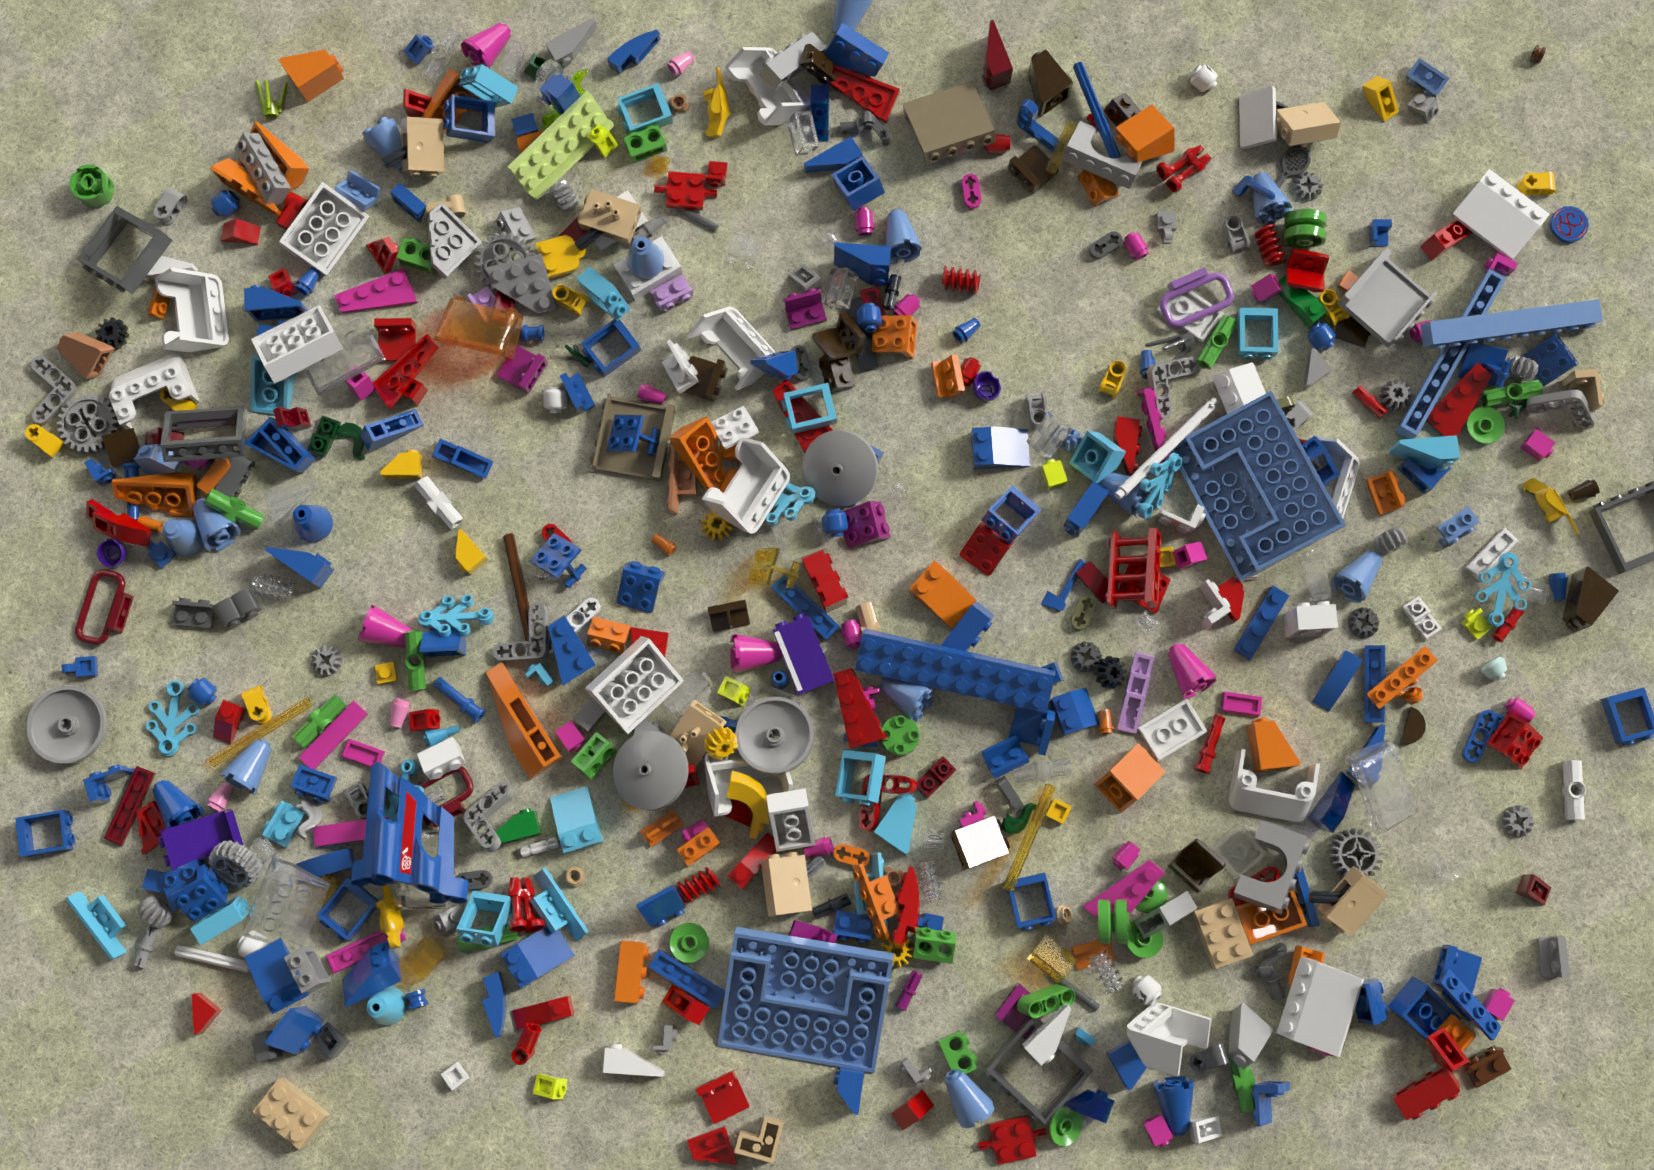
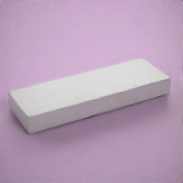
(1490, 554)

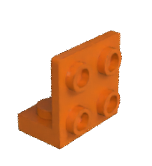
(896, 335)

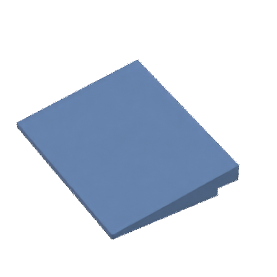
(1257, 486)
(805, 999)

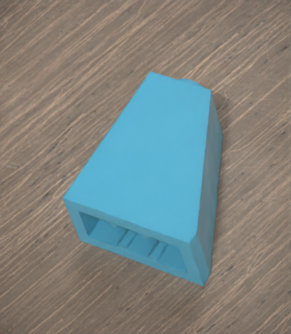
(898, 823)

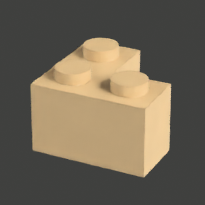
(763, 1145)

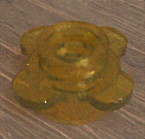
(660, 169)

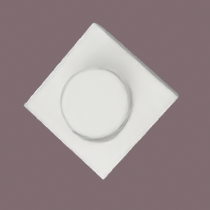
(455, 1076)

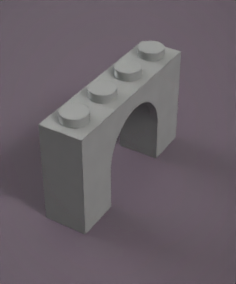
(1081, 154)
(592, 714)
(1274, 894)

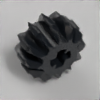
(117, 327)
(1103, 672)

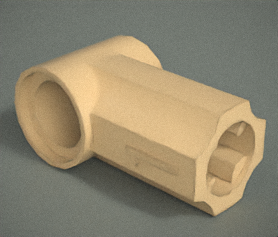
(453, 202)
(867, 617)

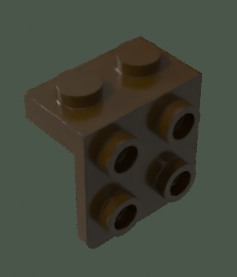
(1031, 169)
(840, 341)
(709, 377)
(1196, 864)

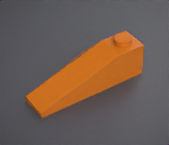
(446, 88)
(289, 162)
(236, 177)
(699, 450)
(167, 492)

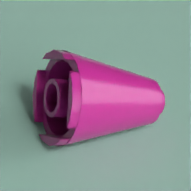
(486, 45)
(382, 629)
(752, 652)
(1189, 671)

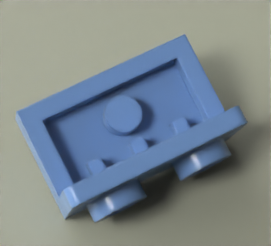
(1427, 78)
(358, 190)
(1456, 525)

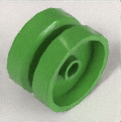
(1305, 228)
(1113, 921)

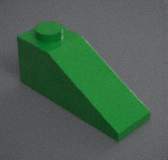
(1302, 303)
(519, 827)

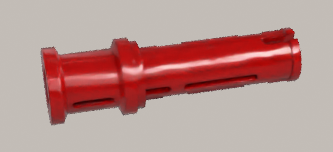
(1208, 753)

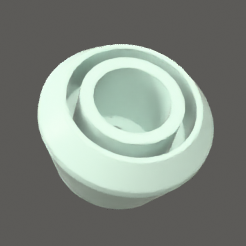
(1494, 668)

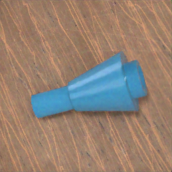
(437, 736)

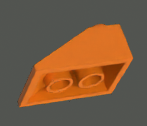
(942, 594)
(1264, 924)

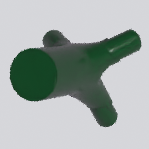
(576, 355)
(1517, 408)

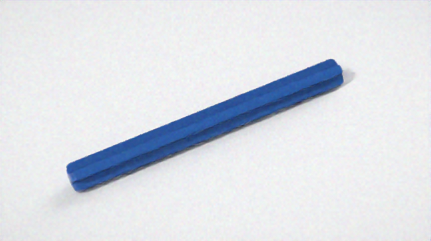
(1096, 110)

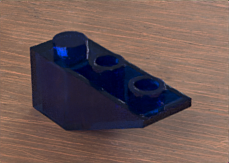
(820, 110)
(1333, 804)

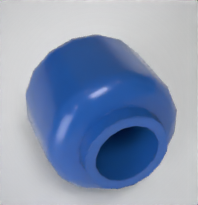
(225, 203)
(869, 317)
(1321, 336)
(834, 522)
(202, 692)

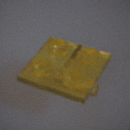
(765, 565)

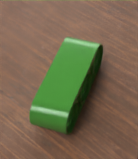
(1045, 1001)

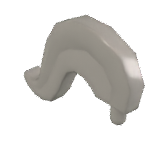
(314, 816)

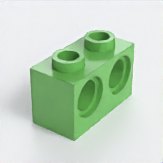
(647, 148)
(417, 259)
(593, 756)
(934, 948)
(952, 1056)

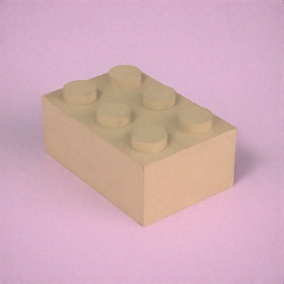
(1222, 933)
(291, 1113)

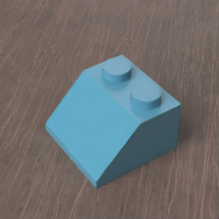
(1096, 456)

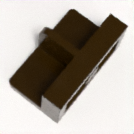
(729, 615)

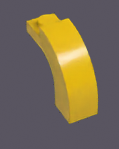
(751, 792)

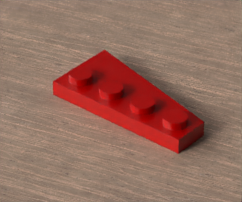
(403, 372)

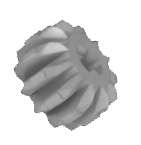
(564, 196)
(1522, 368)
(1388, 393)
(1390, 541)
(155, 912)

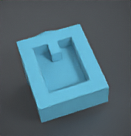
(543, 677)

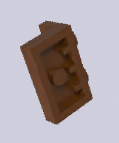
(1487, 1066)

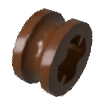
(1538, 54)

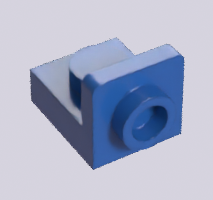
(418, 48)
(99, 473)

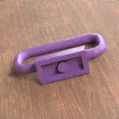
(1189, 283)

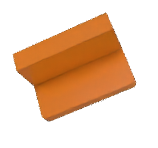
(1083, 951)

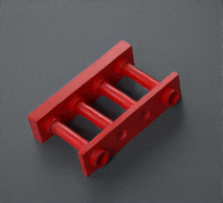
(1150, 576)

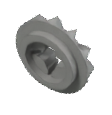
(1302, 191)
(335, 660)
(1509, 817)

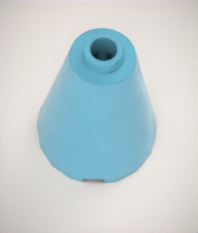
(387, 1006)

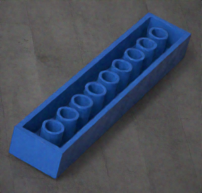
(955, 670)

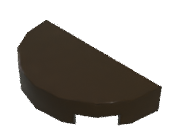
(1414, 727)

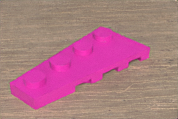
(379, 293)
(1153, 424)
(1131, 887)

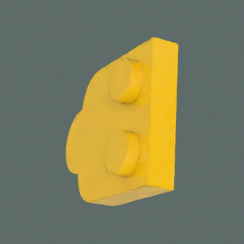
(560, 255)

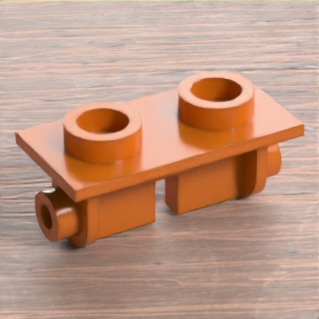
(158, 305)
(661, 828)

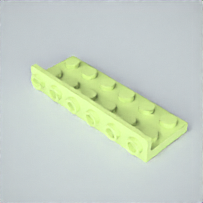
(559, 146)

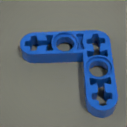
(1027, 121)
(1496, 720)

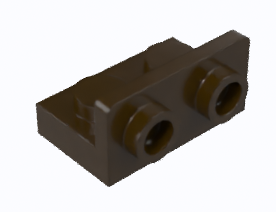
(817, 64)

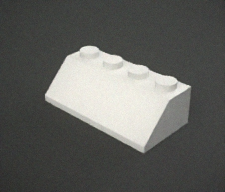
(1238, 386)

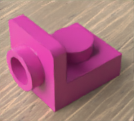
(1502, 264)
(869, 691)
(970, 818)
(693, 830)

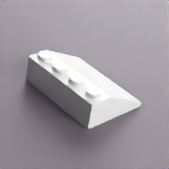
(1500, 215)
(323, 229)
(297, 344)
(634, 684)
(1320, 1006)

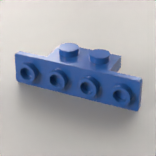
(1468, 1005)

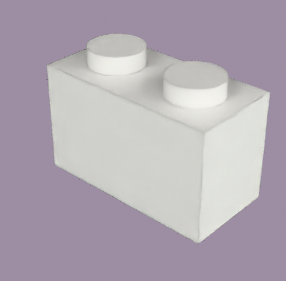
(441, 758)

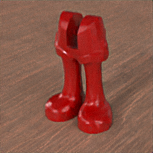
(1189, 158)
(523, 891)

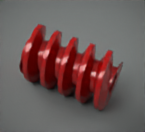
(1268, 246)
(960, 280)
(697, 885)

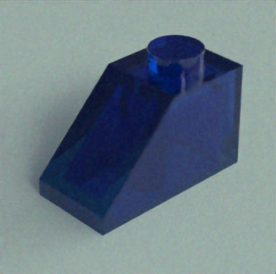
(1092, 1104)

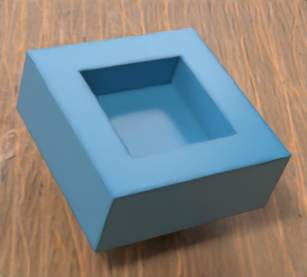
(1083, 1037)

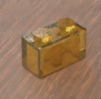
(425, 958)
(1052, 958)

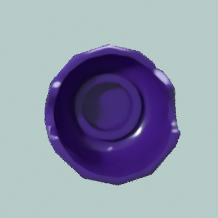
(986, 379)
(110, 548)

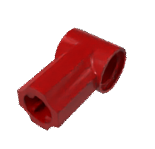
(292, 207)
(526, 1043)

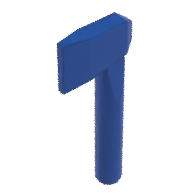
(1247, 182)
(1058, 603)

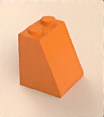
(312, 72)
(1146, 135)
(1269, 747)
(1129, 778)

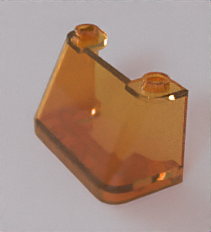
(480, 327)

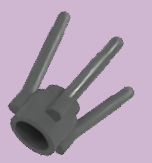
(1183, 341)

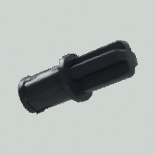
(892, 292)
(831, 906)

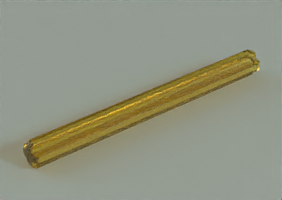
(260, 732)
(1029, 837)

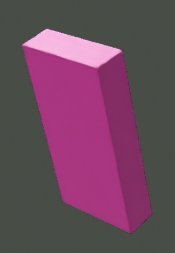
(1241, 704)
(362, 753)

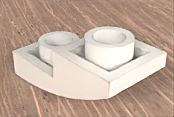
(1421, 618)

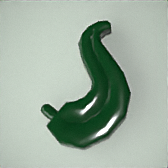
(353, 431)
(1015, 826)

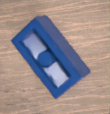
(408, 202)

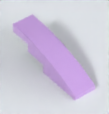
(1135, 692)

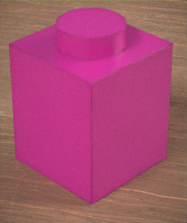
(1266, 288)
(360, 385)
(1538, 445)
(1189, 555)
(571, 737)
(1498, 1003)
(1157, 1130)

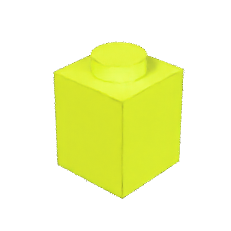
(1053, 474)

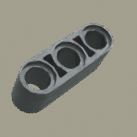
(235, 476)

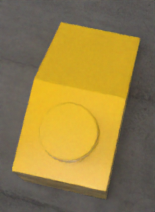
(1381, 97)
(404, 466)
(468, 554)

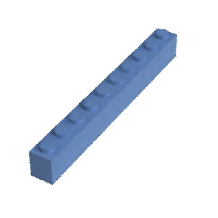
(1510, 323)
(1447, 360)

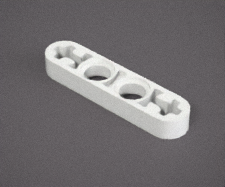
(591, 613)

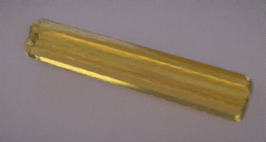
(1059, 150)

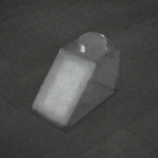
(543, 74)

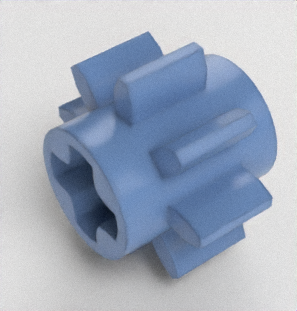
(1072, 440)

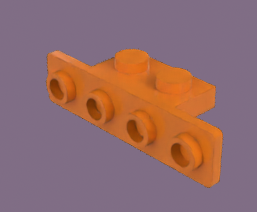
(1403, 676)
(878, 899)

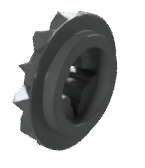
(1355, 625)
(1077, 659)

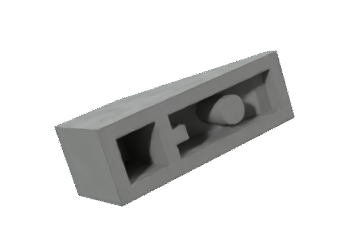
(568, 45)

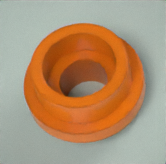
(1413, 695)

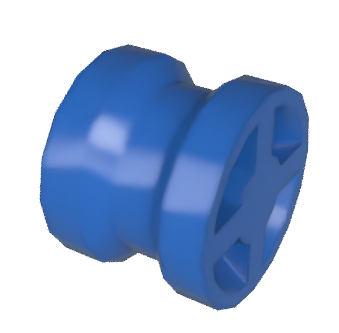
(416, 999)

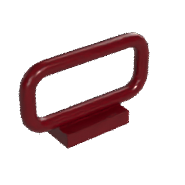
(118, 611)
(454, 805)

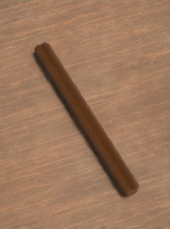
(518, 582)

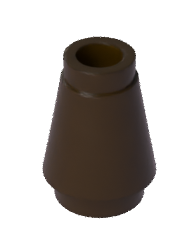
(1584, 490)

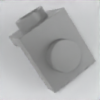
(1424, 105)
(448, 919)
(670, 1036)
(910, 1070)

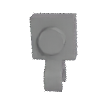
(1167, 223)

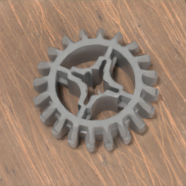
(1355, 847)
(235, 864)

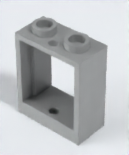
(312, 972)

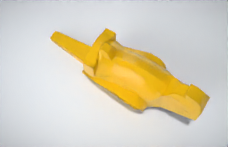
(717, 108)
(1549, 501)
(390, 918)

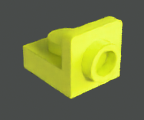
(602, 140)
(1476, 623)
(734, 690)
(550, 1086)

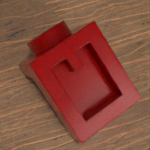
(716, 173)
(282, 283)
(424, 720)

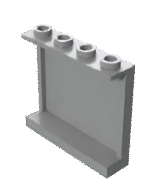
(1386, 300)

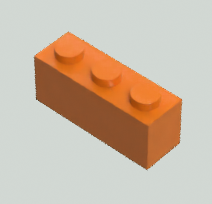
(631, 971)

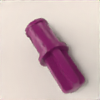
(909, 990)

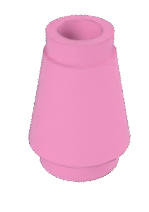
(680, 63)
(399, 711)
(220, 797)

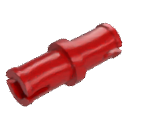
(1369, 402)
(1508, 625)

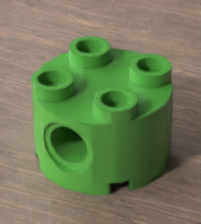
(91, 186)
(901, 735)

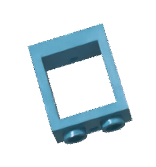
(488, 85)
(639, 96)
(603, 293)
(1257, 314)
(830, 419)
(846, 775)
(487, 902)
(220, 920)

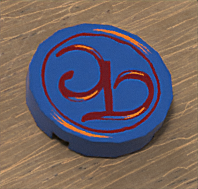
(1569, 224)

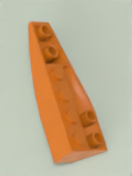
(521, 725)

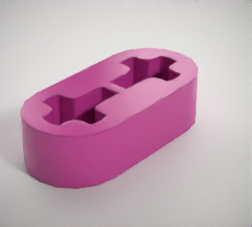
(967, 191)

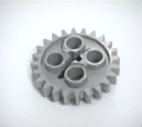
(490, 252)
(73, 433)

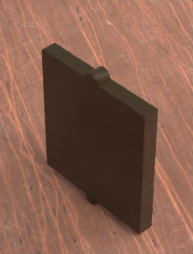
(1352, 332)
(121, 446)

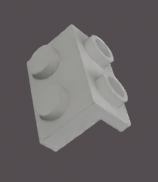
(515, 221)

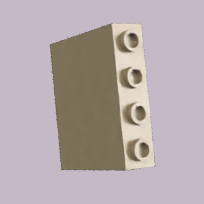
(949, 122)
(634, 463)

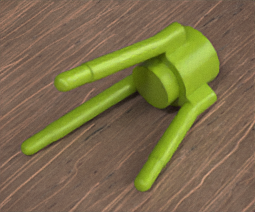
(269, 107)

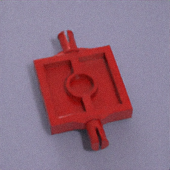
(685, 190)
(1012, 1139)

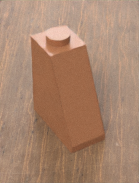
(85, 353)

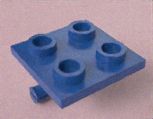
(1491, 359)
(626, 433)
(556, 557)

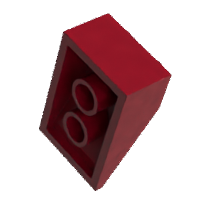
(997, 64)

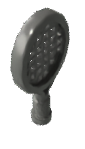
(1293, 173)

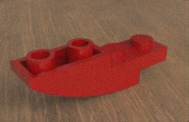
(116, 526)
(909, 902)

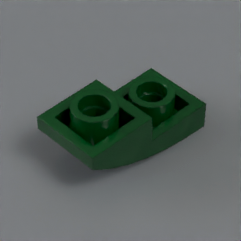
(324, 436)

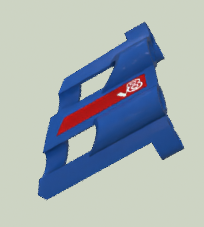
(395, 848)

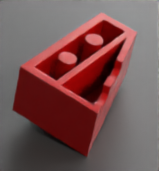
(825, 580)
(1427, 1093)

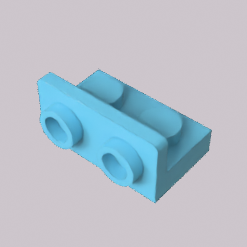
(283, 823)

